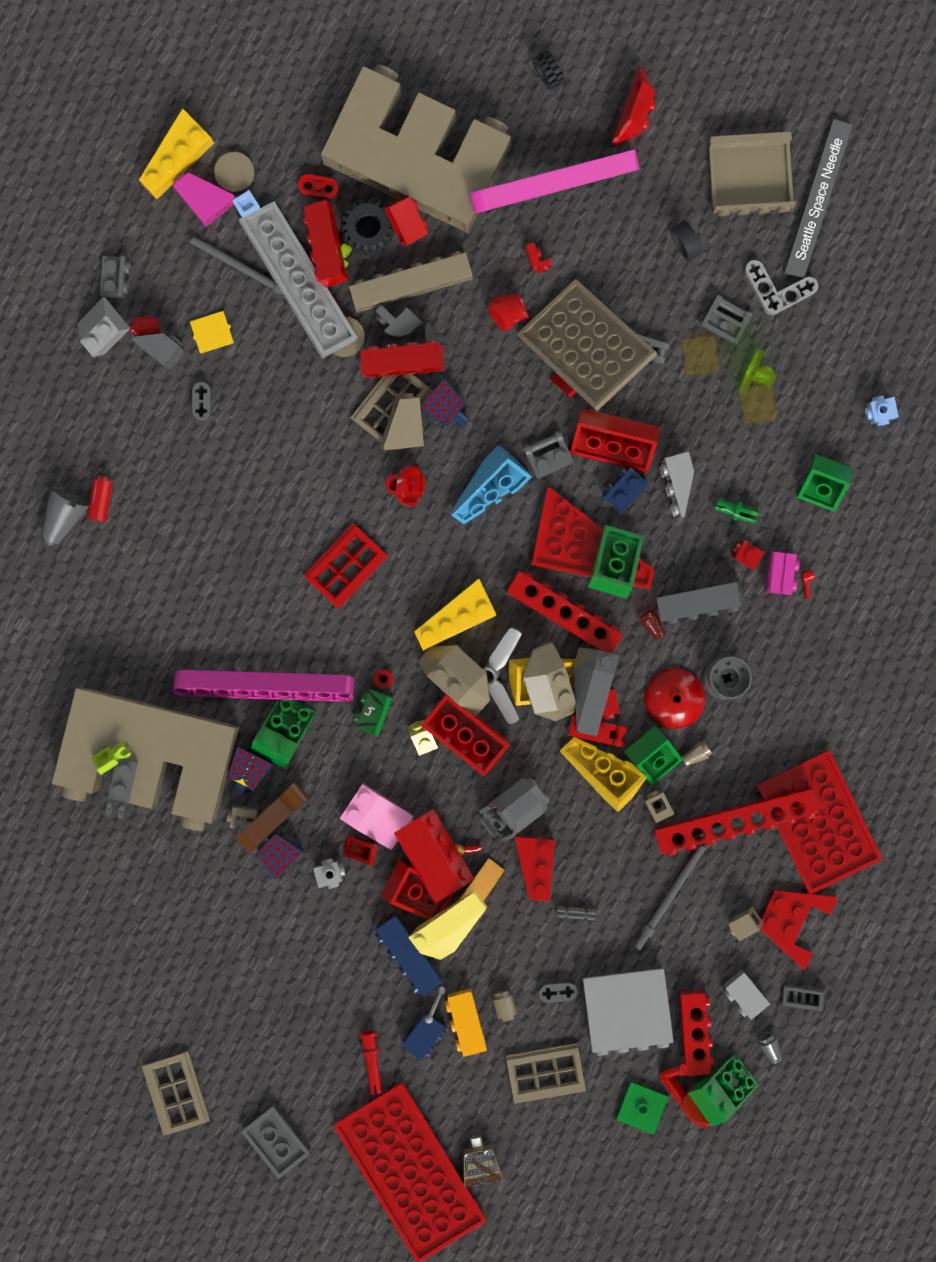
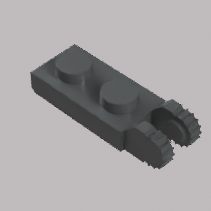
(121, 785)

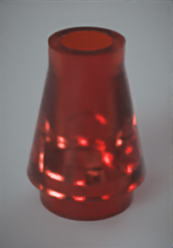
(652, 624)

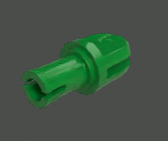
(738, 510)

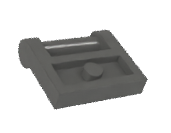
(724, 325)
(550, 461)

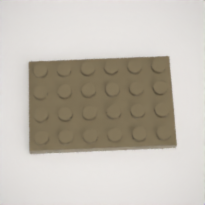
(586, 344)

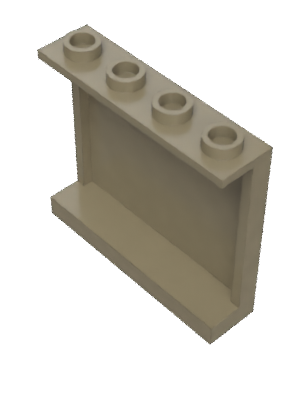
(751, 173)

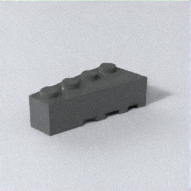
(701, 601)

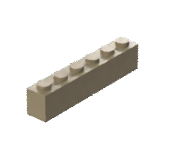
(410, 282)

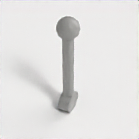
(440, 991)

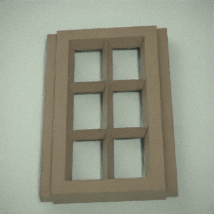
(372, 399)
(548, 1091)
(158, 1099)

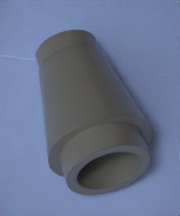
(770, 1046)

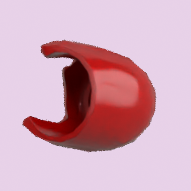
(507, 311)

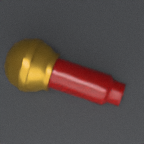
(468, 848)

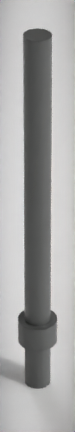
(236, 264)
(648, 930)

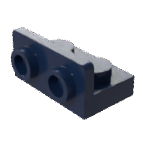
(625, 490)

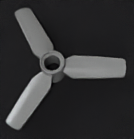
(497, 661)

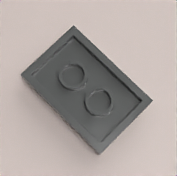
(275, 1142)

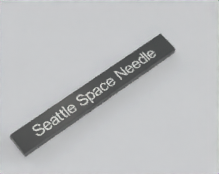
(818, 199)

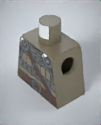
(480, 1164)

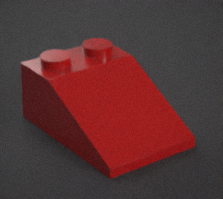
(409, 893)

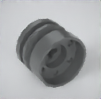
(738, 675)

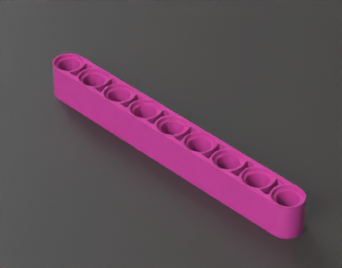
(554, 181)
(263, 685)

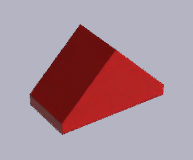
(360, 850)

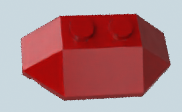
(636, 109)

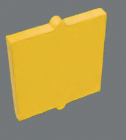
(211, 332)

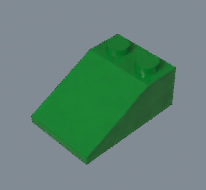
(616, 562)

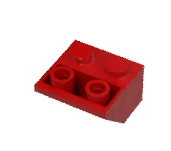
(406, 220)

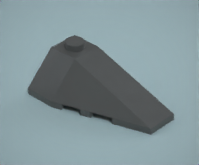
(592, 683)

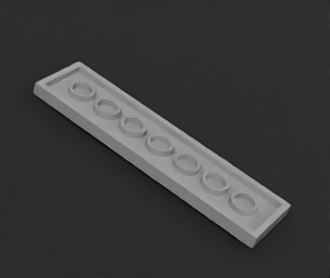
(296, 279)

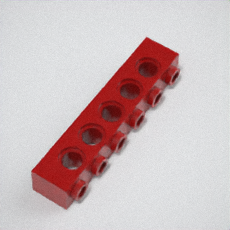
(605, 644)

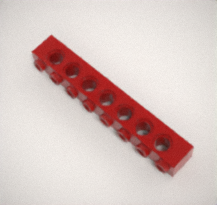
(804, 796)

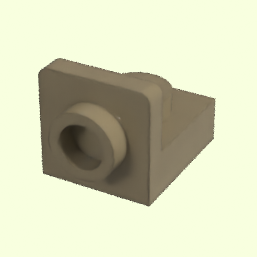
(244, 813)

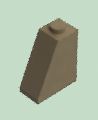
(404, 424)

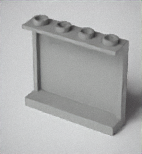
(628, 1011)

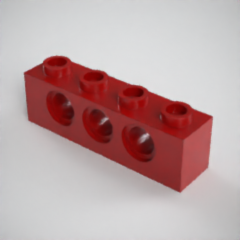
(689, 1000)

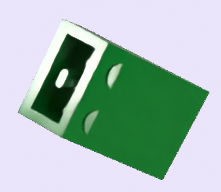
(283, 731)
(723, 1090)

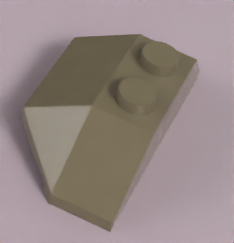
(457, 676)
(548, 684)

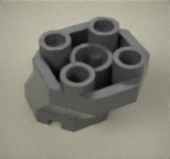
(514, 809)

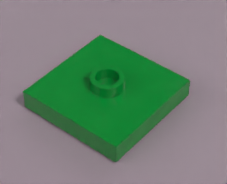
(642, 1107)

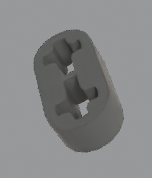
(206, 401)
(558, 997)

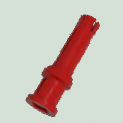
(370, 1053)

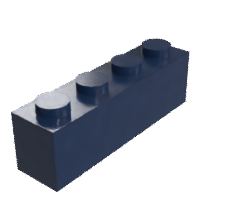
(412, 962)

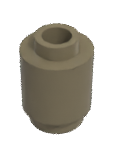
(504, 1005)

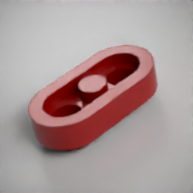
(318, 186)

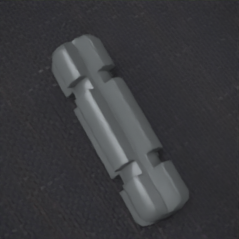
(575, 913)

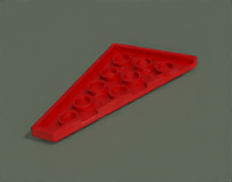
(571, 540)

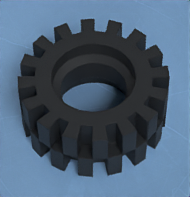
(548, 70)

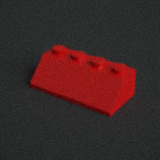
(614, 440)
(466, 735)
(434, 855)

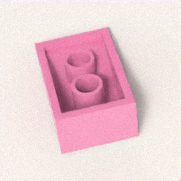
(375, 816)

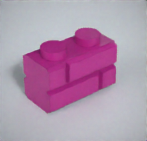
(781, 573)

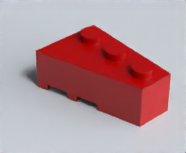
(537, 864)

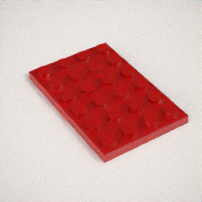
(833, 841)

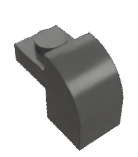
(402, 326)

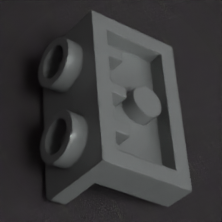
(114, 277)

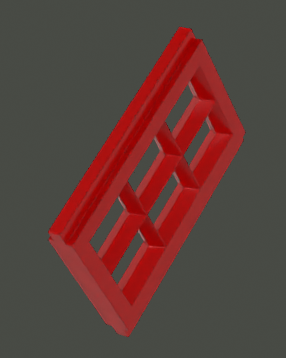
(338, 547)

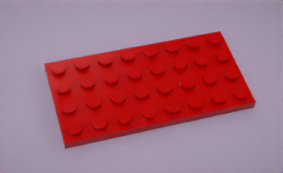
(410, 1172)

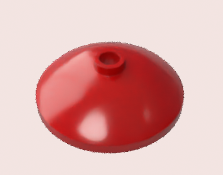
(660, 696)

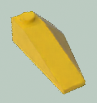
(516, 672)
(609, 776)

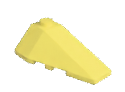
(448, 928)

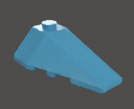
(493, 479)

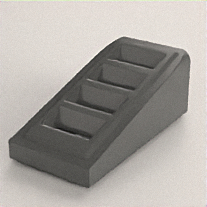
(812, 990)

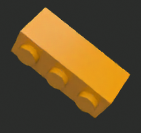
(466, 1022)

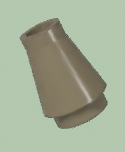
(697, 753)

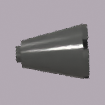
(61, 515)

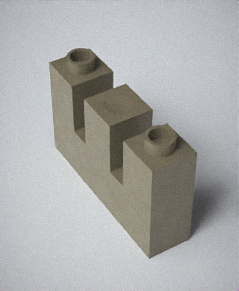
(411, 161)
(154, 739)

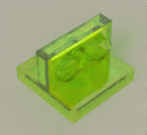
(762, 376)

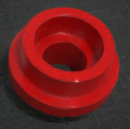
(376, 679)

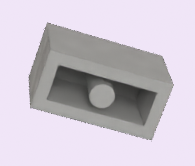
(746, 994)

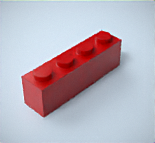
(325, 243)
(402, 359)

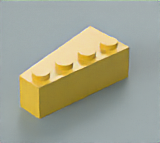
(176, 154)
(459, 615)

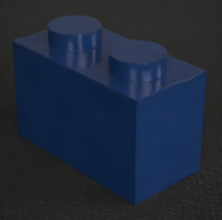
(423, 1036)

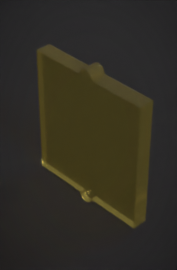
(700, 355)
(758, 404)

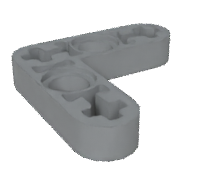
(778, 297)

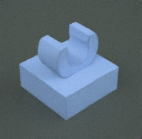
(246, 204)

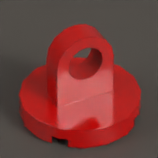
(409, 485)

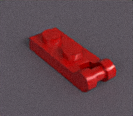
(602, 735)

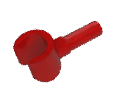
(806, 577)

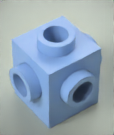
(888, 409)

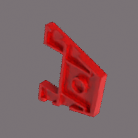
(785, 917)

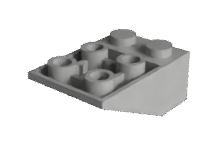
(679, 475)

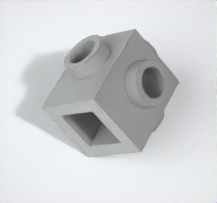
(322, 876)

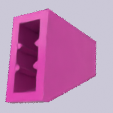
(203, 197)

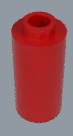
(99, 499)

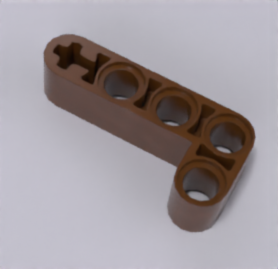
(272, 817)

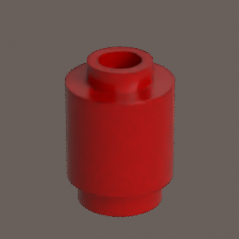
(145, 326)

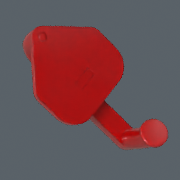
(680, 1096)

